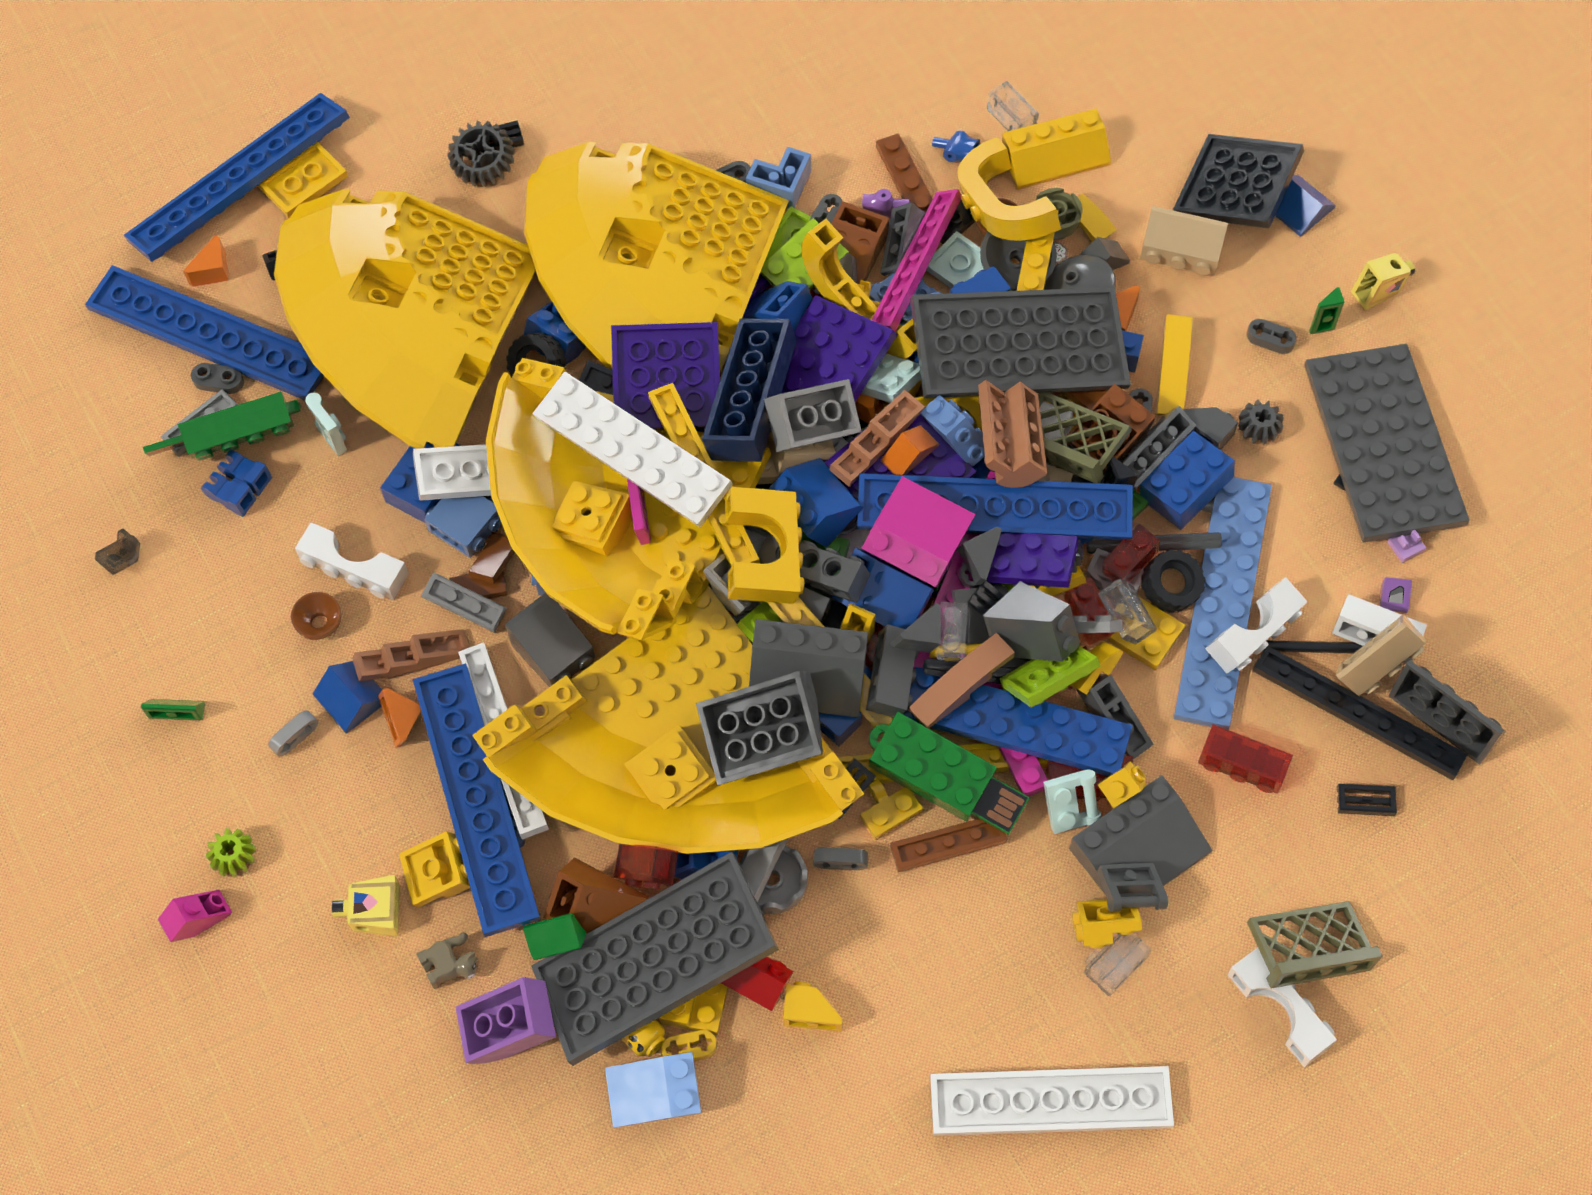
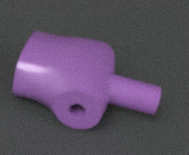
(882, 202)

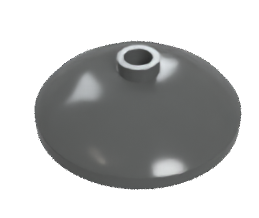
(999, 252)
(1086, 272)

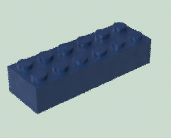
(753, 372)

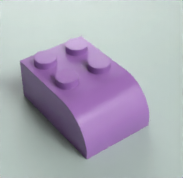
(505, 1021)

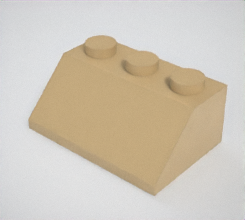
(1183, 241)
(1381, 656)

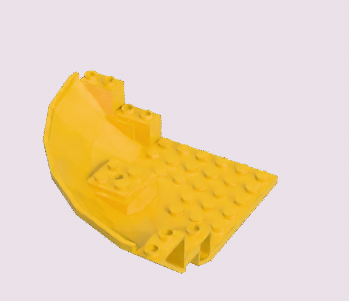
(687, 234)
(400, 305)
(592, 560)
(633, 713)

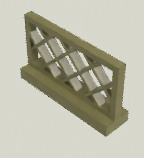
(1074, 459)
(1315, 967)

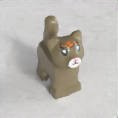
(445, 964)

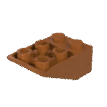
(862, 235)
(1123, 408)
(590, 896)

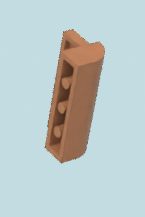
(1012, 434)

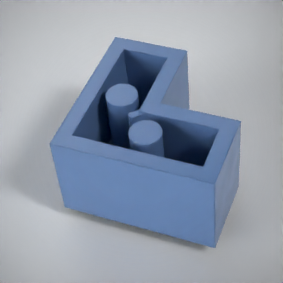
(782, 180)

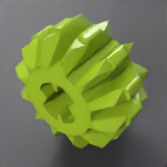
(219, 851)

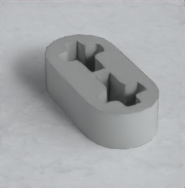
(293, 733)

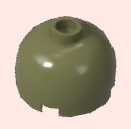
(1069, 210)

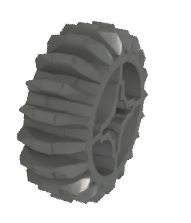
(474, 142)

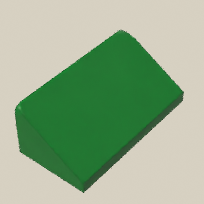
(1327, 312)
(173, 709)
(554, 936)

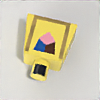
(1381, 279)
(371, 906)

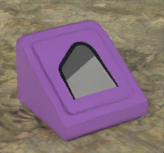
(1395, 594)

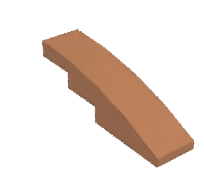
(877, 438)
(410, 656)
(961, 680)

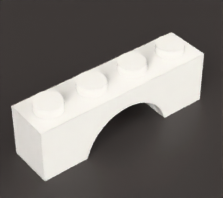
(380, 575)
(1276, 607)
(1308, 1034)

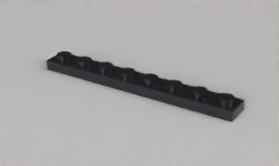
(1360, 713)

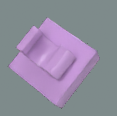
(1407, 546)

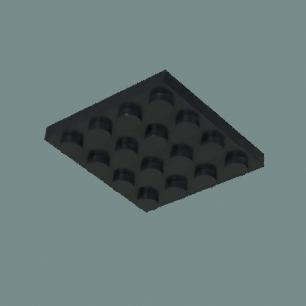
(1239, 180)

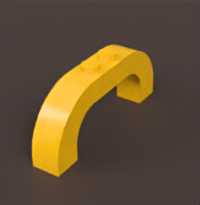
(999, 219)
(836, 286)

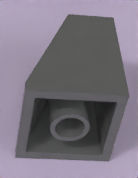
(1034, 624)
(549, 640)

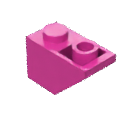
(193, 914)

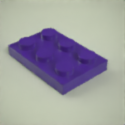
(1034, 559)

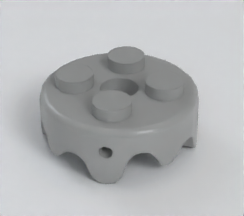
(791, 886)

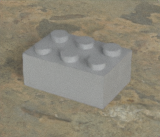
(812, 415)

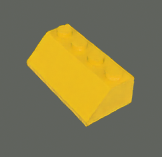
(1057, 148)

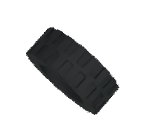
(540, 341)
(1159, 595)

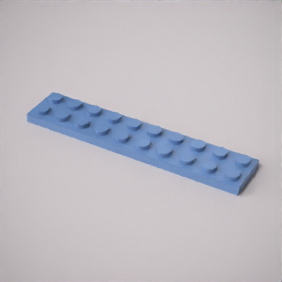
(1230, 573)

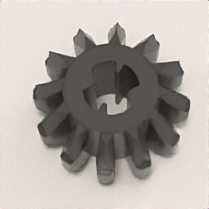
(1261, 422)

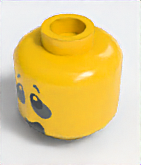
(646, 1039)

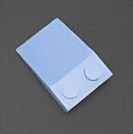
(653, 1090)

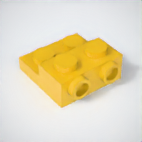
(434, 869)
(1096, 924)
(699, 1013)

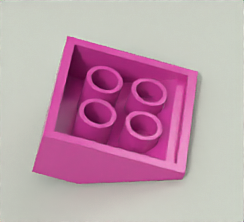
(918, 531)

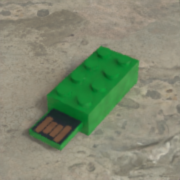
(231, 427)
(944, 773)

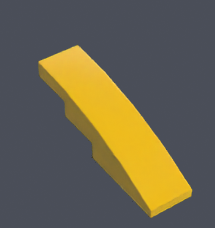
(1174, 363)

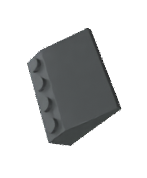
(829, 654)
(1446, 712)
(762, 727)
(1143, 830)

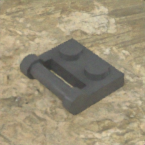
(1132, 879)

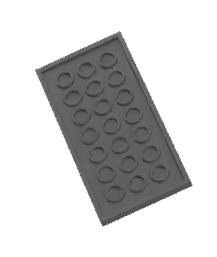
(1030, 336)
(1386, 443)
(655, 958)

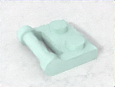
(327, 424)
(1063, 802)

